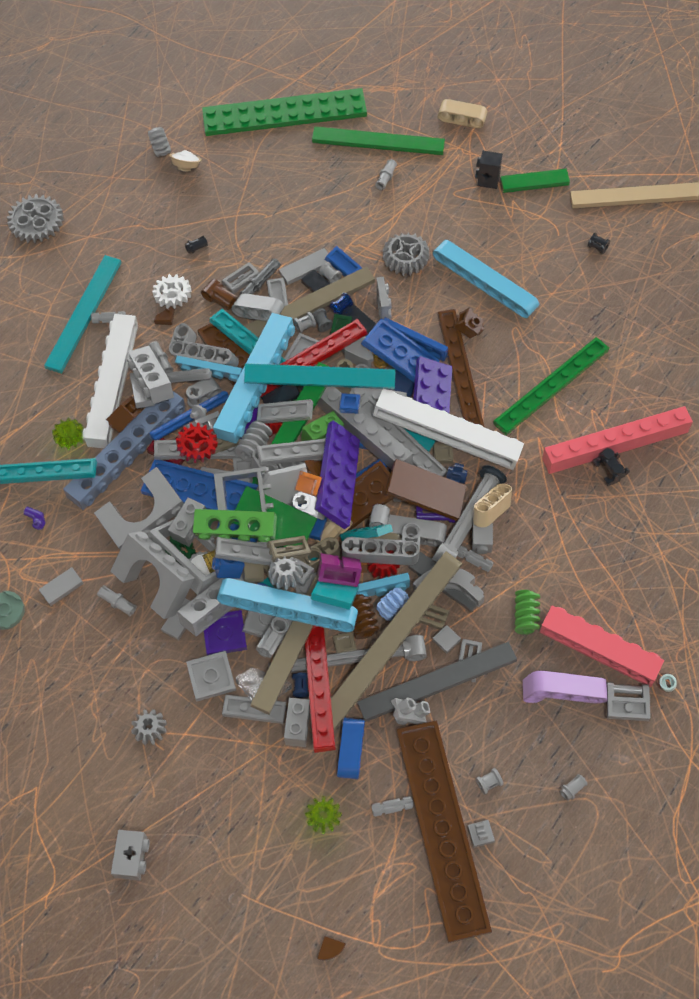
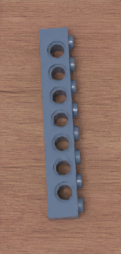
(115, 450)

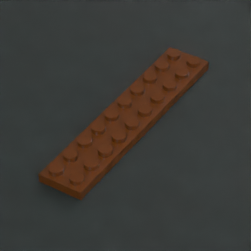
(443, 832)

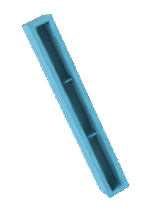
(246, 397)

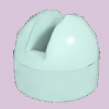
(673, 682)

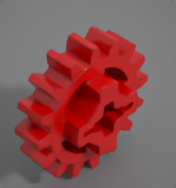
(204, 448)

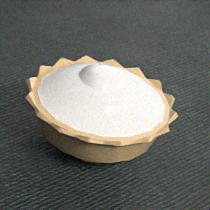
(185, 160)

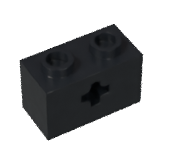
(489, 169)

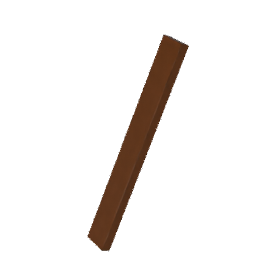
(460, 368)

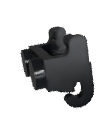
(617, 470)

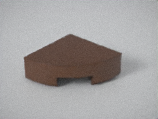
(165, 317)
(330, 949)

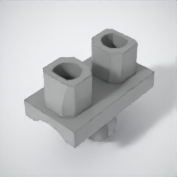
(199, 415)
(410, 711)

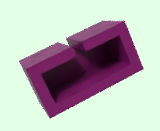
(339, 571)

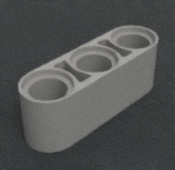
(257, 307)

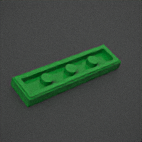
(534, 180)

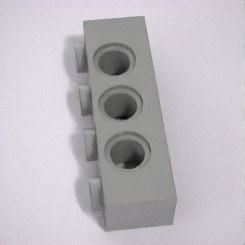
(150, 375)
(203, 609)

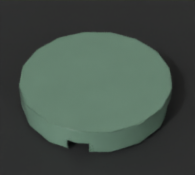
(11, 609)

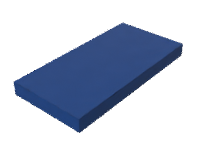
(395, 348)

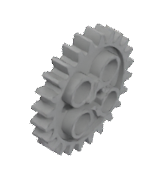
(35, 218)

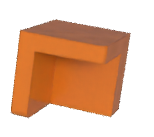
(308, 483)

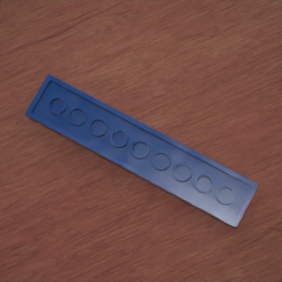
(201, 487)

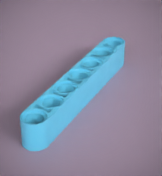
(486, 279)
(285, 605)

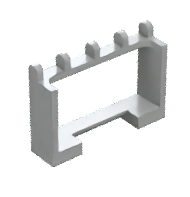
(221, 487)
(201, 581)

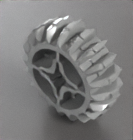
(408, 248)

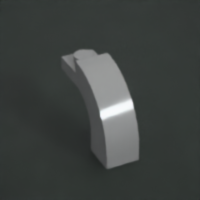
(463, 582)

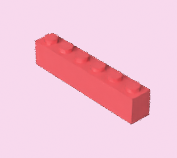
(601, 645)

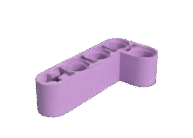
(563, 686)

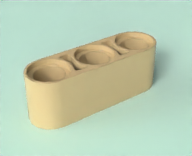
(462, 113)
(492, 505)

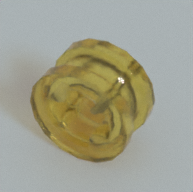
(380, 365)

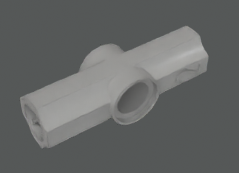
(273, 637)

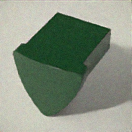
(339, 322)

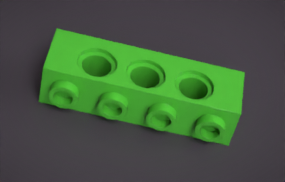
(204, 518)

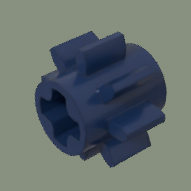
(457, 473)

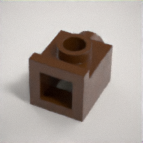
(469, 323)

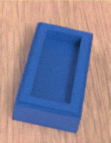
(342, 262)

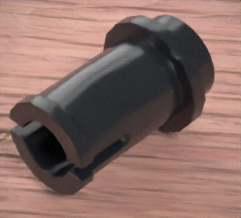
(192, 246)

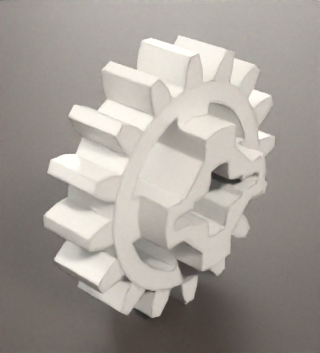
(172, 291)

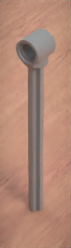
(412, 649)

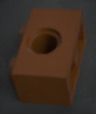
(124, 414)

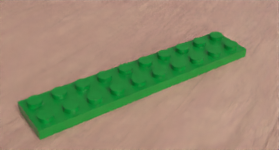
(284, 112)

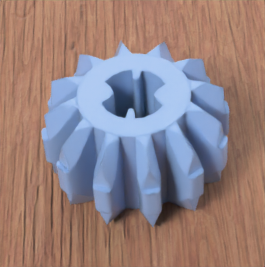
(392, 603)

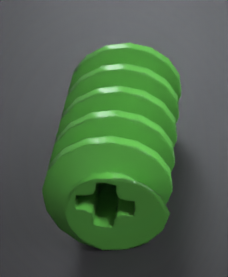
(526, 612)

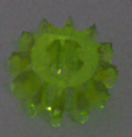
(68, 433)
(332, 814)

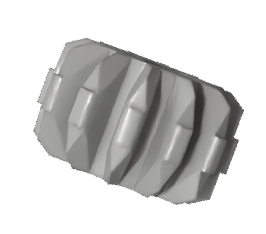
(159, 141)
(285, 573)
(149, 719)

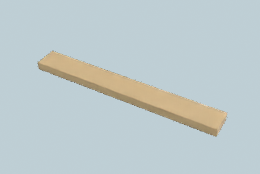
(634, 195)

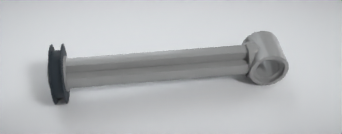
(490, 478)

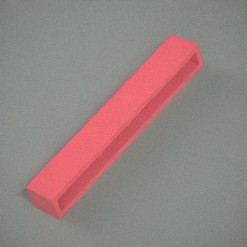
(618, 438)

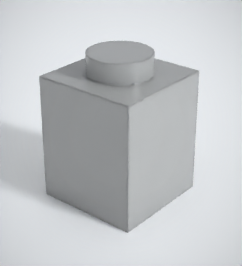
(482, 539)

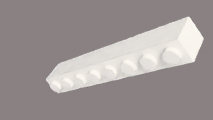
(111, 380)
(448, 429)

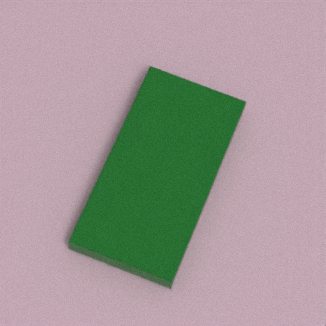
(289, 521)

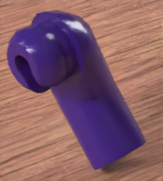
(37, 516)

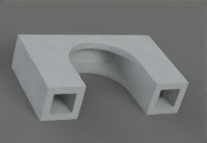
(166, 505)
(174, 578)

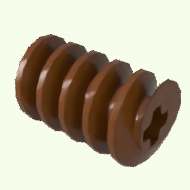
(364, 624)

